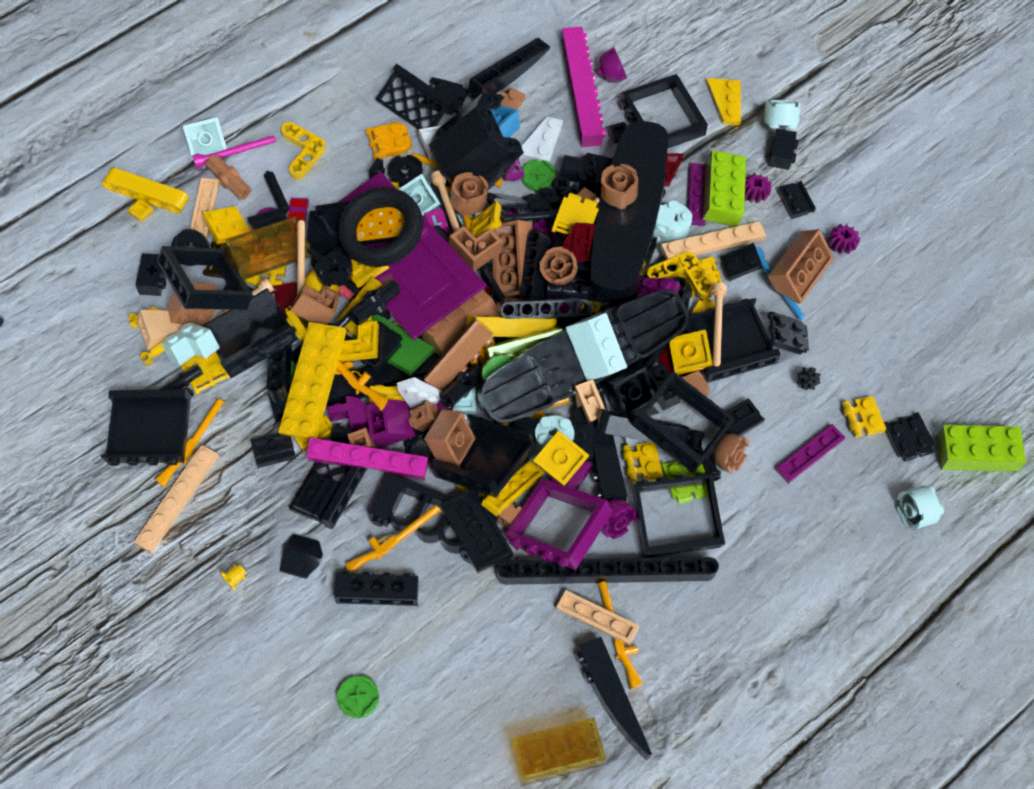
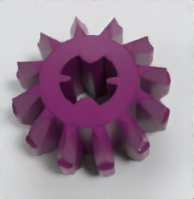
(757, 187)
(844, 238)

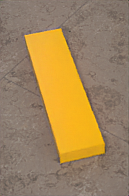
(517, 485)

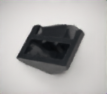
(301, 556)

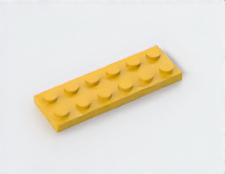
(312, 381)

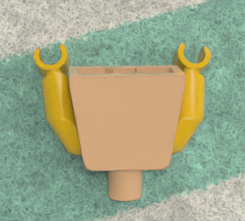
(154, 327)

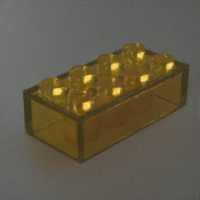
(265, 248)
(558, 751)

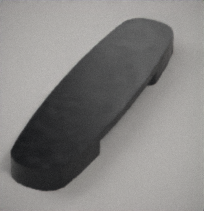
(626, 234)
(552, 368)

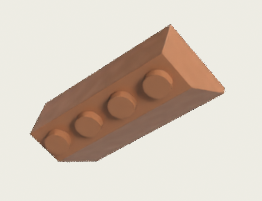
(509, 263)
(801, 266)
(450, 327)
(458, 354)

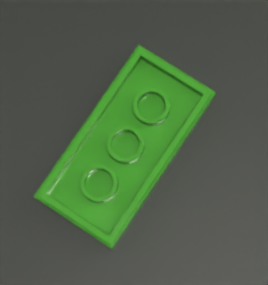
(411, 353)

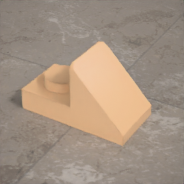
(589, 399)

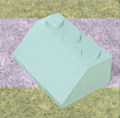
(596, 346)

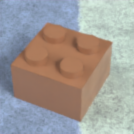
(180, 315)
(450, 437)

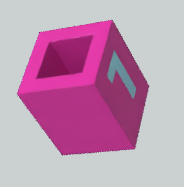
(437, 217)

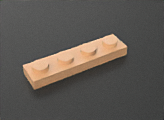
(205, 201)
(597, 617)

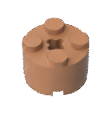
(619, 185)
(469, 194)

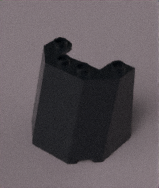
(475, 143)

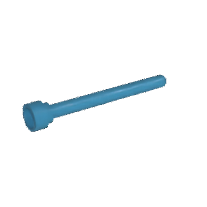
(792, 304)

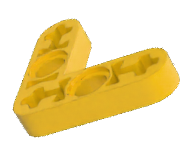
(308, 149)
(684, 267)

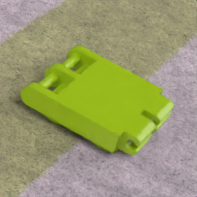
(683, 494)

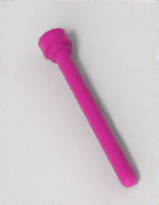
(200, 160)

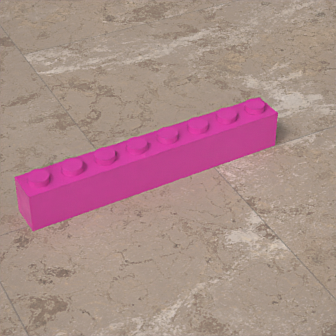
(582, 87)

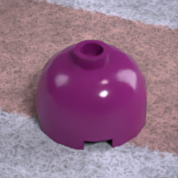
(611, 66)
(620, 519)

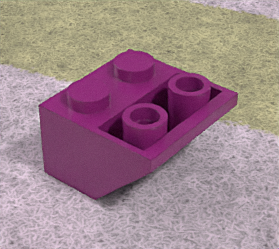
(389, 424)

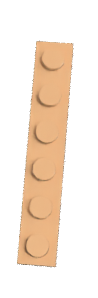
(715, 240)
(176, 499)

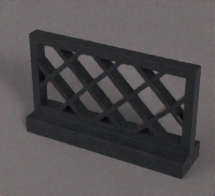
(419, 86)
(342, 494)

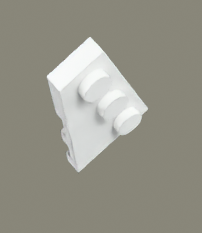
(543, 140)
(417, 392)

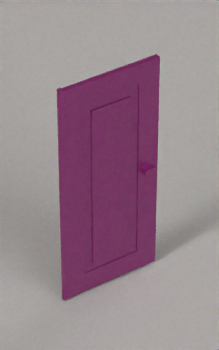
(430, 277)

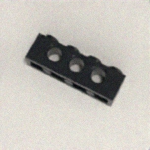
(386, 596)

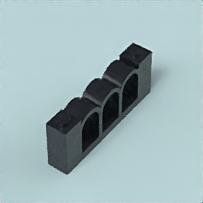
(388, 500)

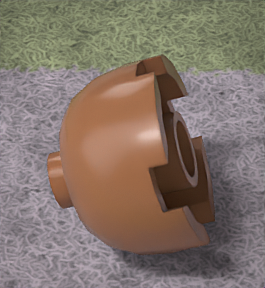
(558, 266)
(730, 452)

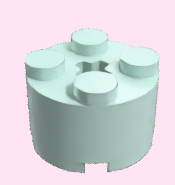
(781, 113)
(681, 224)
(549, 427)
(919, 507)

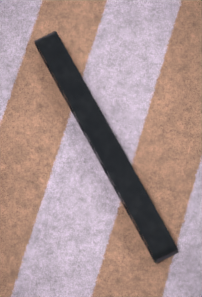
(616, 565)

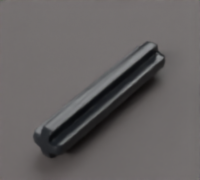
(276, 191)

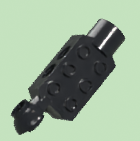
(587, 171)

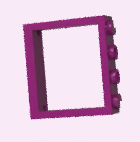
(586, 537)

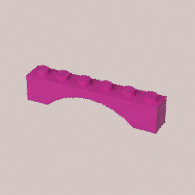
(365, 457)

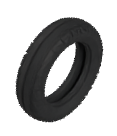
(371, 200)

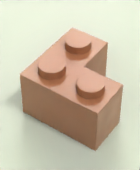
(475, 250)
(314, 305)

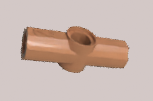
(228, 177)

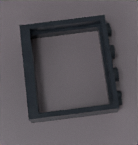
(673, 82)
(169, 262)
(670, 442)
(682, 547)

